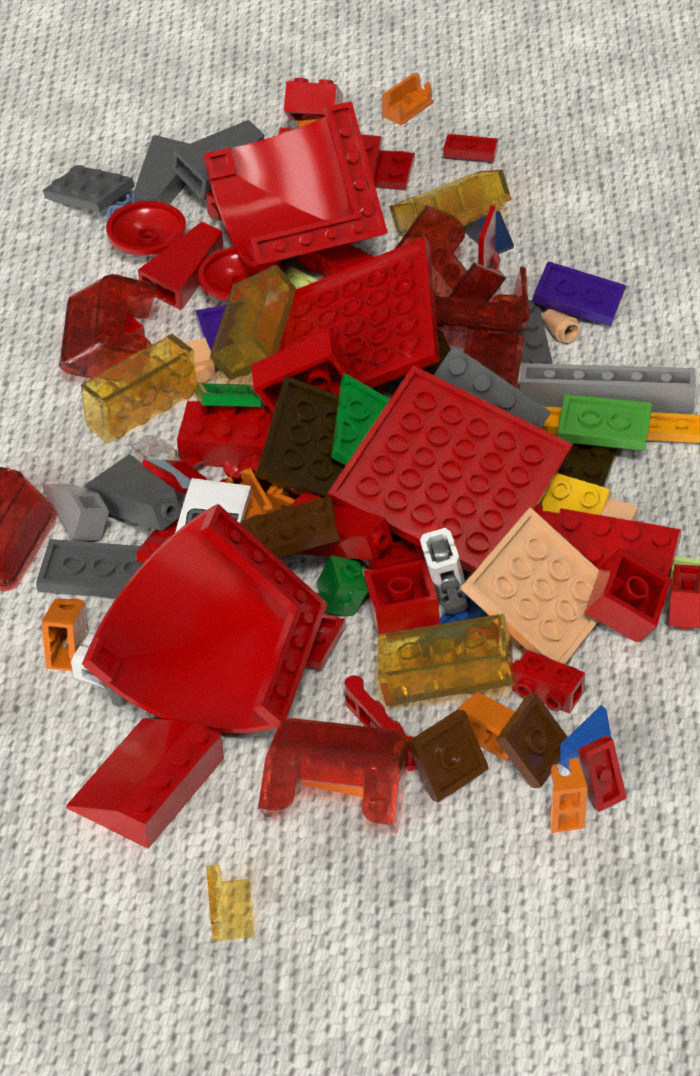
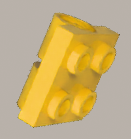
(575, 495)

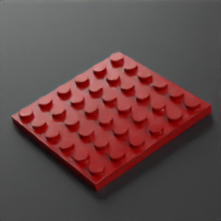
(375, 311)
(450, 465)

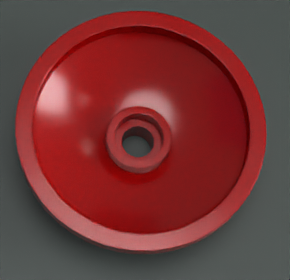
(145, 227)
(223, 270)

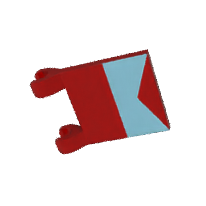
(177, 473)

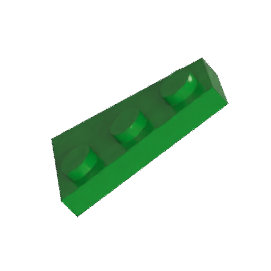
(356, 414)

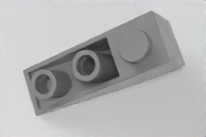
(79, 510)

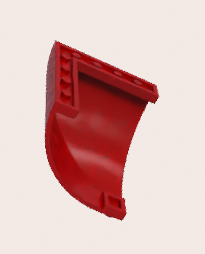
(297, 190)
(209, 630)

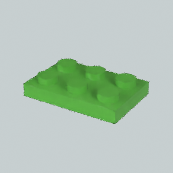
(605, 422)

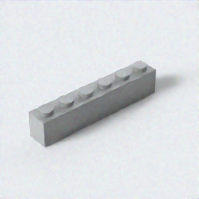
(665, 387)

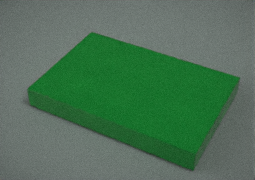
(227, 395)

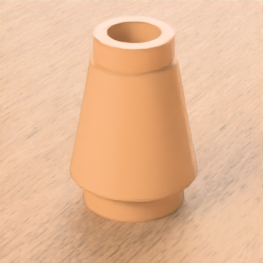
(561, 325)

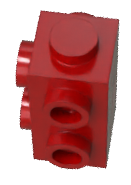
(553, 682)

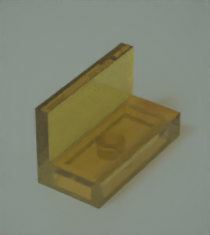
(229, 907)

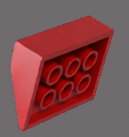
(149, 778)

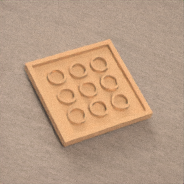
(538, 586)

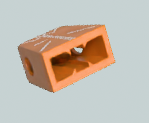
(63, 621)

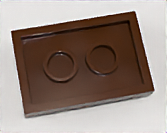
(295, 527)

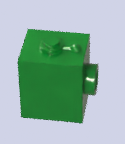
(342, 586)

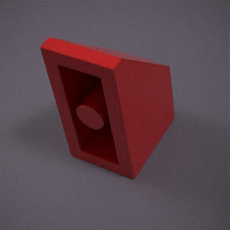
(685, 597)

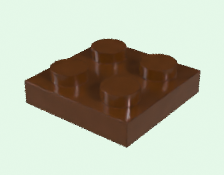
(532, 740)
(448, 755)

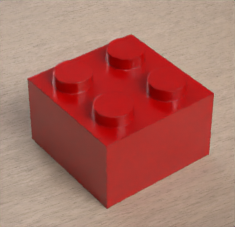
(308, 99)
(628, 596)
(402, 597)

